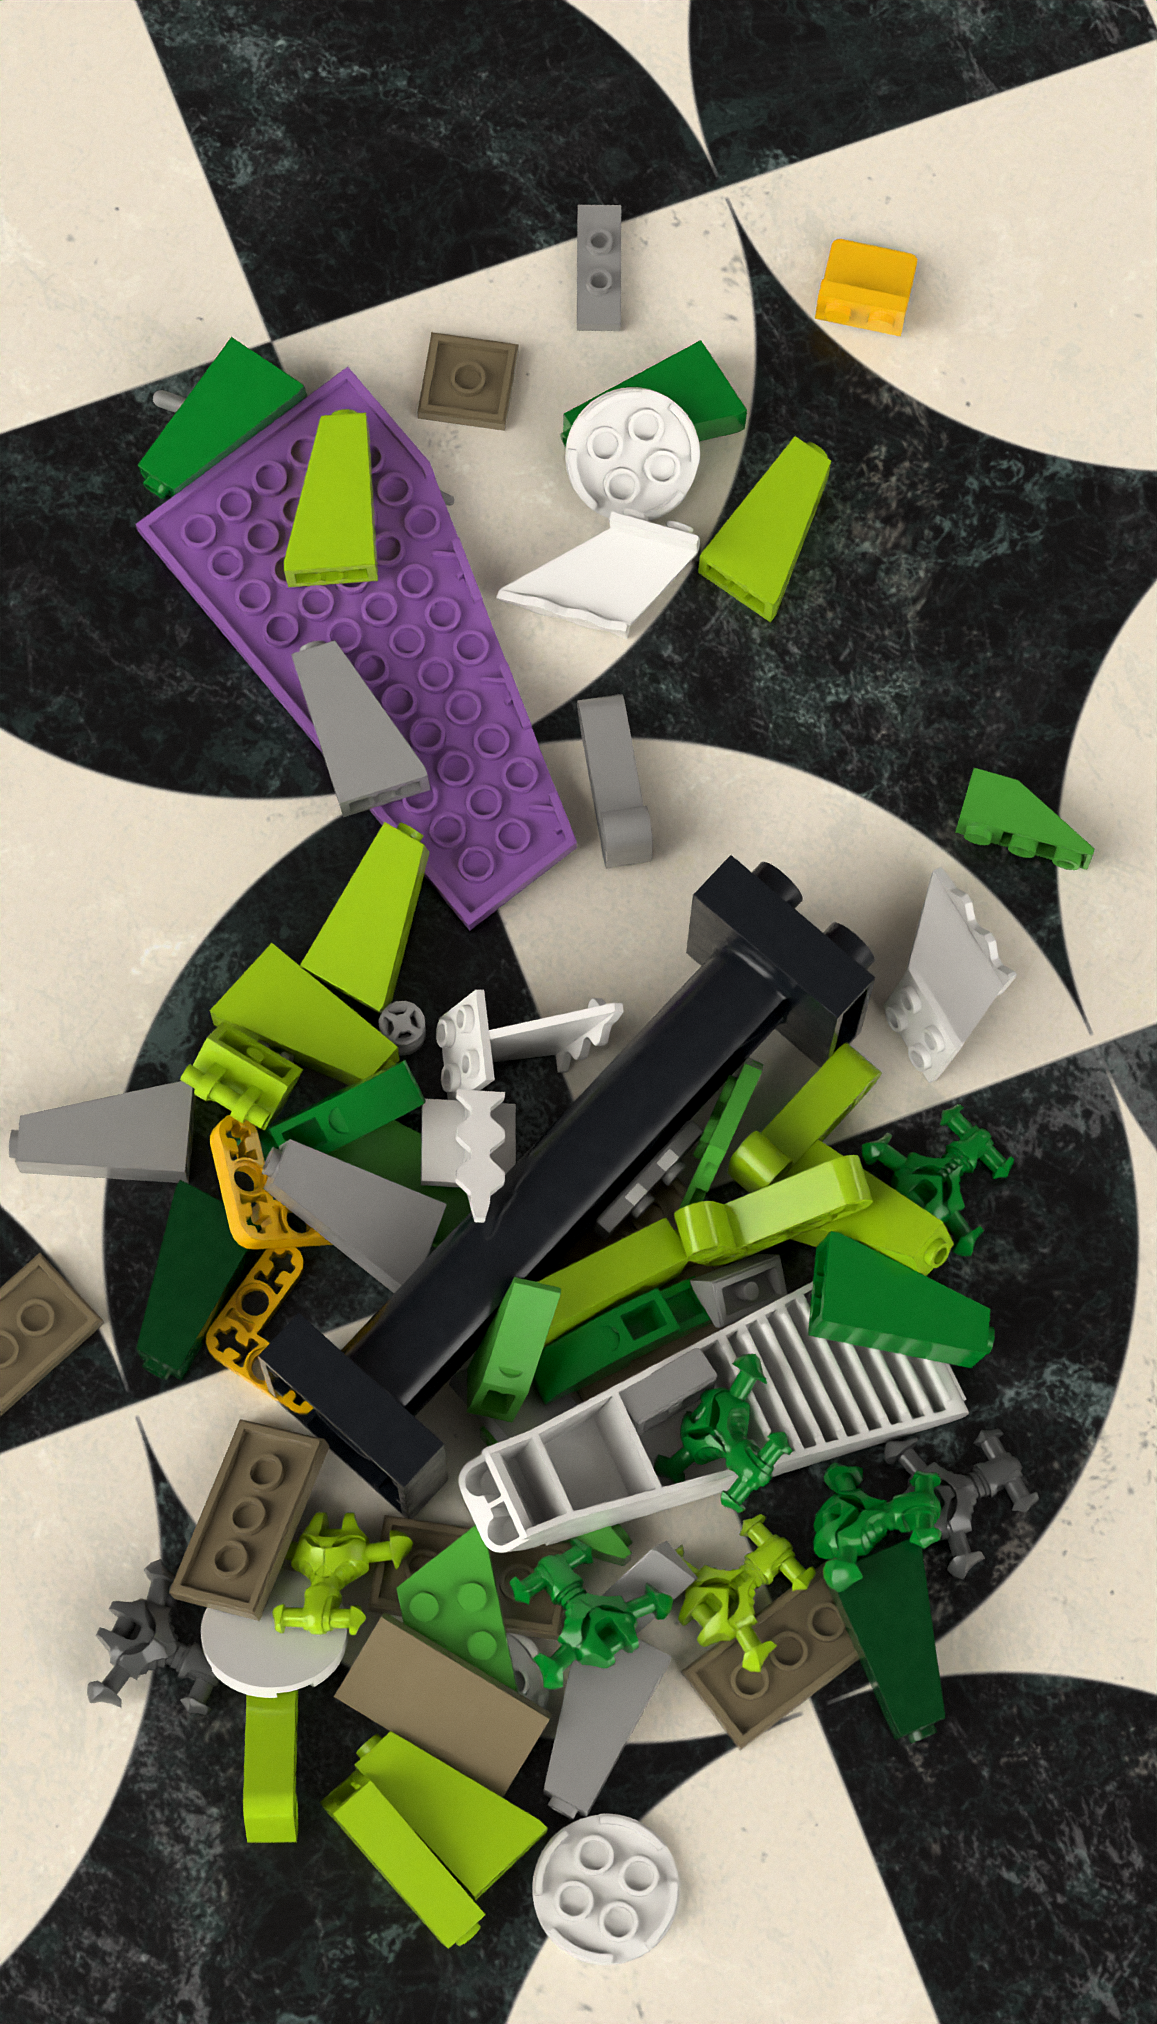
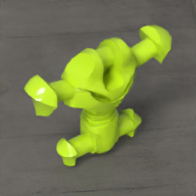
(332, 1561)
(724, 1599)

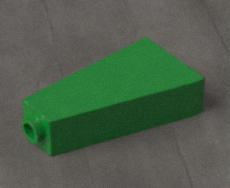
(694, 384)
(222, 412)
(892, 1308)

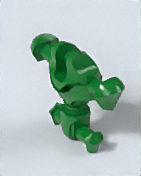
(935, 1181)
(720, 1431)
(855, 1522)
(593, 1624)

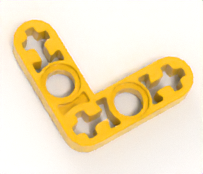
(237, 1202)
(250, 1327)

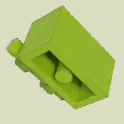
(242, 1076)

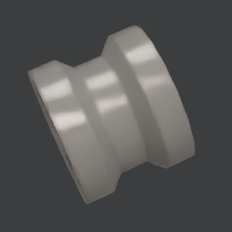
(403, 1018)

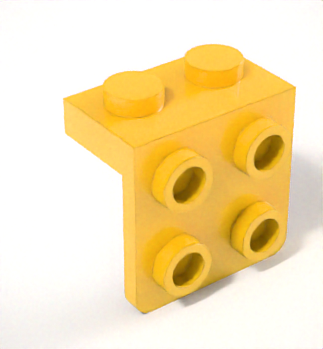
(866, 287)

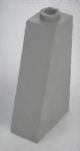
(358, 739)
(112, 1137)
(360, 1213)
(596, 1724)

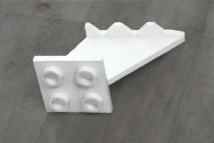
(610, 576)
(947, 979)
(472, 1048)
(468, 1145)

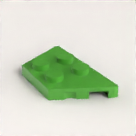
(721, 1129)
(459, 1606)

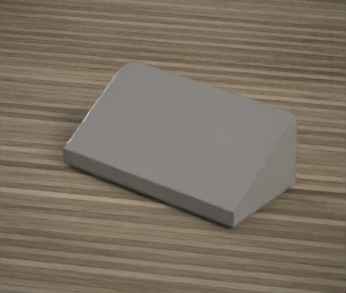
(740, 1288)
(668, 1390)
(659, 1568)

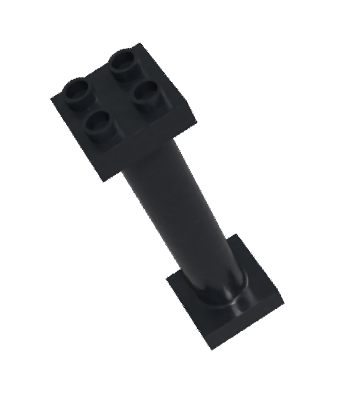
(756, 974)

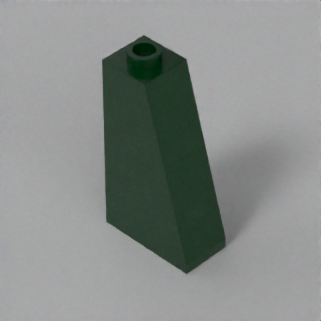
(191, 1281)
(895, 1638)

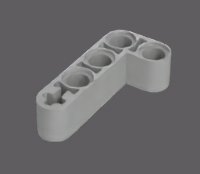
(614, 782)

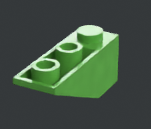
(1010, 815)
(511, 1350)

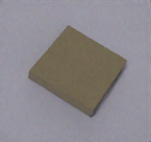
(468, 381)

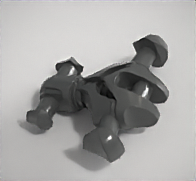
(959, 1492)
(146, 1640)

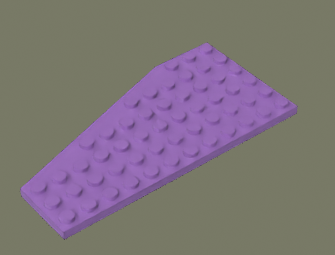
(411, 636)

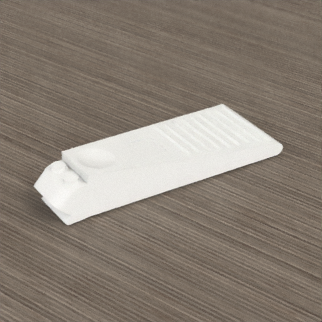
(597, 1472)

